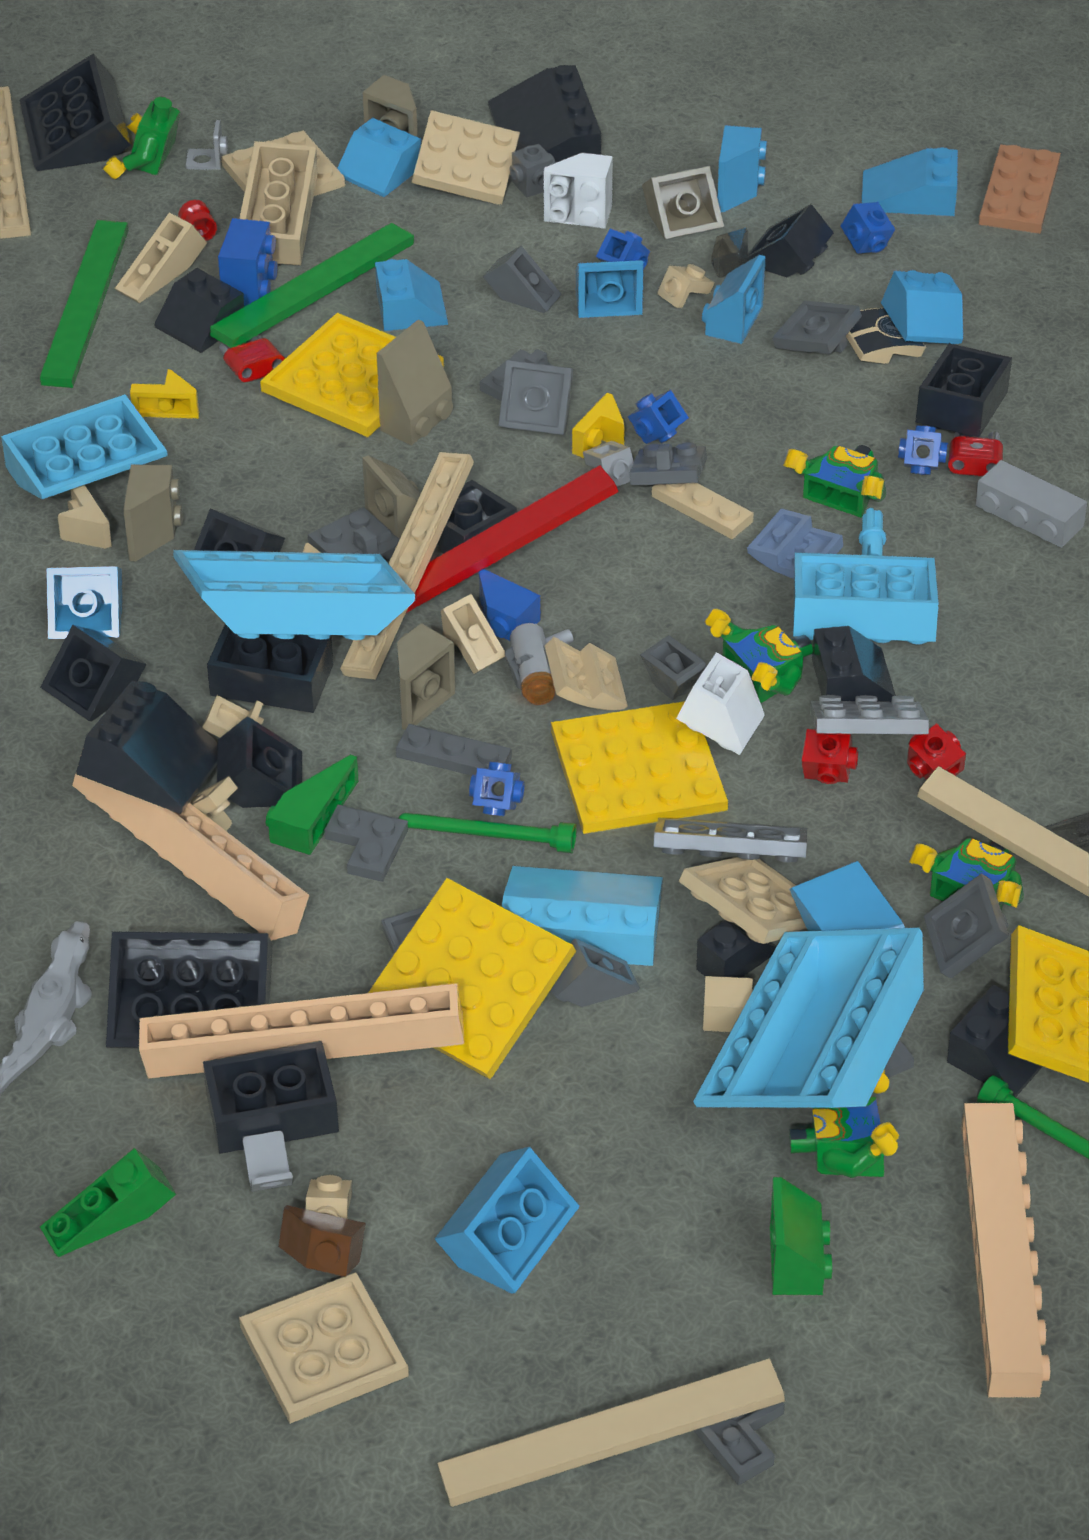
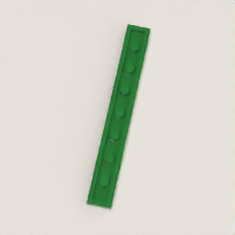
(311, 285)
(84, 304)

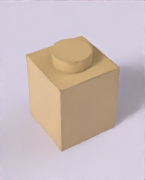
(724, 1001)

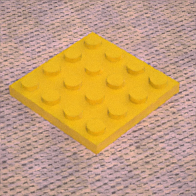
(334, 374)
(637, 768)
(495, 959)
(1049, 1003)

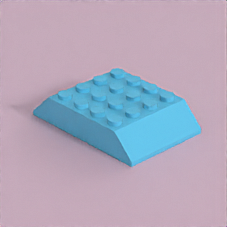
(297, 592)
(820, 1021)

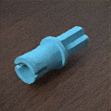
(872, 534)

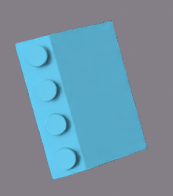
(80, 447)
(872, 594)
(598, 908)

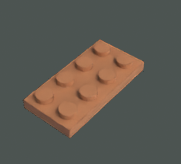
(1020, 188)

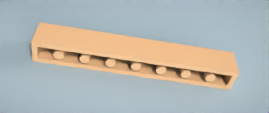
(209, 858)
(343, 1023)
(1002, 1251)

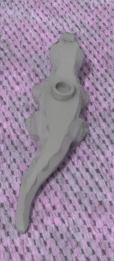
(50, 1004)

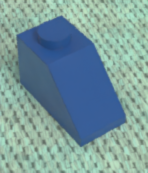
(506, 604)

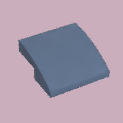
(788, 535)

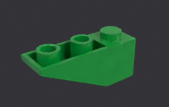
(113, 1202)

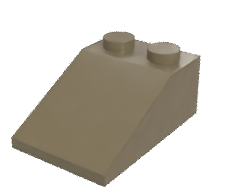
(412, 386)

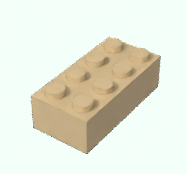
(282, 193)

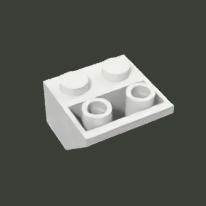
(579, 190)
(723, 705)

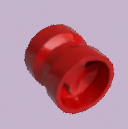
(199, 216)

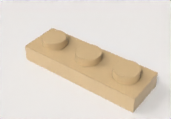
(705, 507)

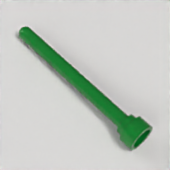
(559, 837)
(997, 1091)

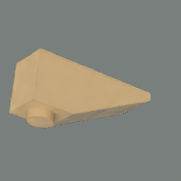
(162, 259)

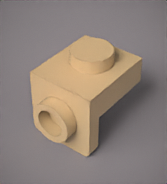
(681, 281)
(225, 715)
(329, 1195)

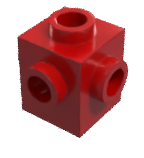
(935, 750)
(828, 757)

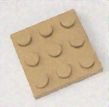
(465, 157)
(328, 176)
(747, 895)
(323, 1347)

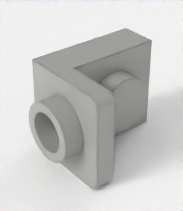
(614, 459)

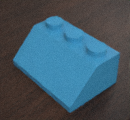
(508, 1220)

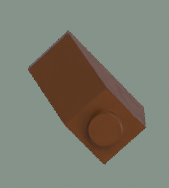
(321, 1240)

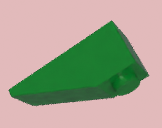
(306, 809)

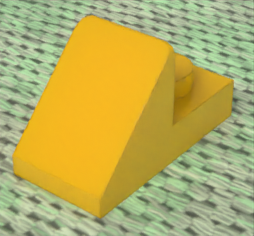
(170, 400)
(599, 424)

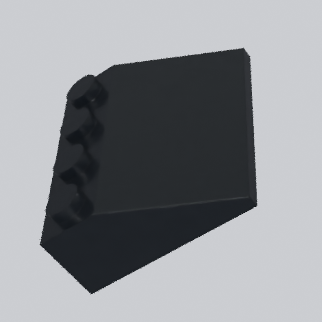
(550, 112)
(75, 118)
(149, 749)
(181, 975)

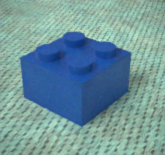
(247, 258)

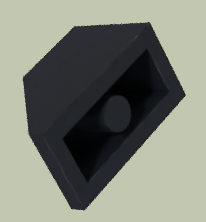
(730, 952)

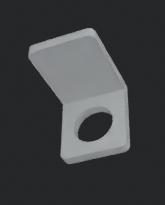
(215, 154)
(267, 1161)

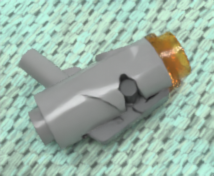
(530, 663)

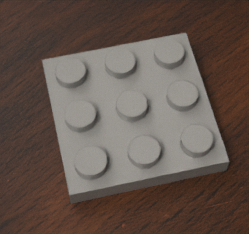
(868, 715)

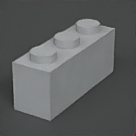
(1031, 503)

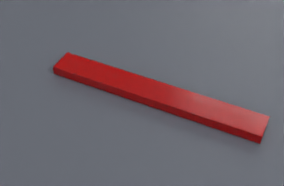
(513, 533)

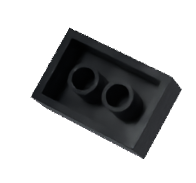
(963, 390)
(270, 669)
(271, 1092)

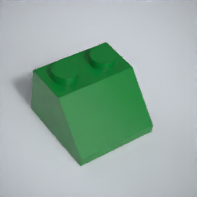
(797, 1242)

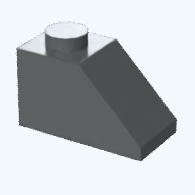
(521, 281)
(672, 667)
(593, 977)

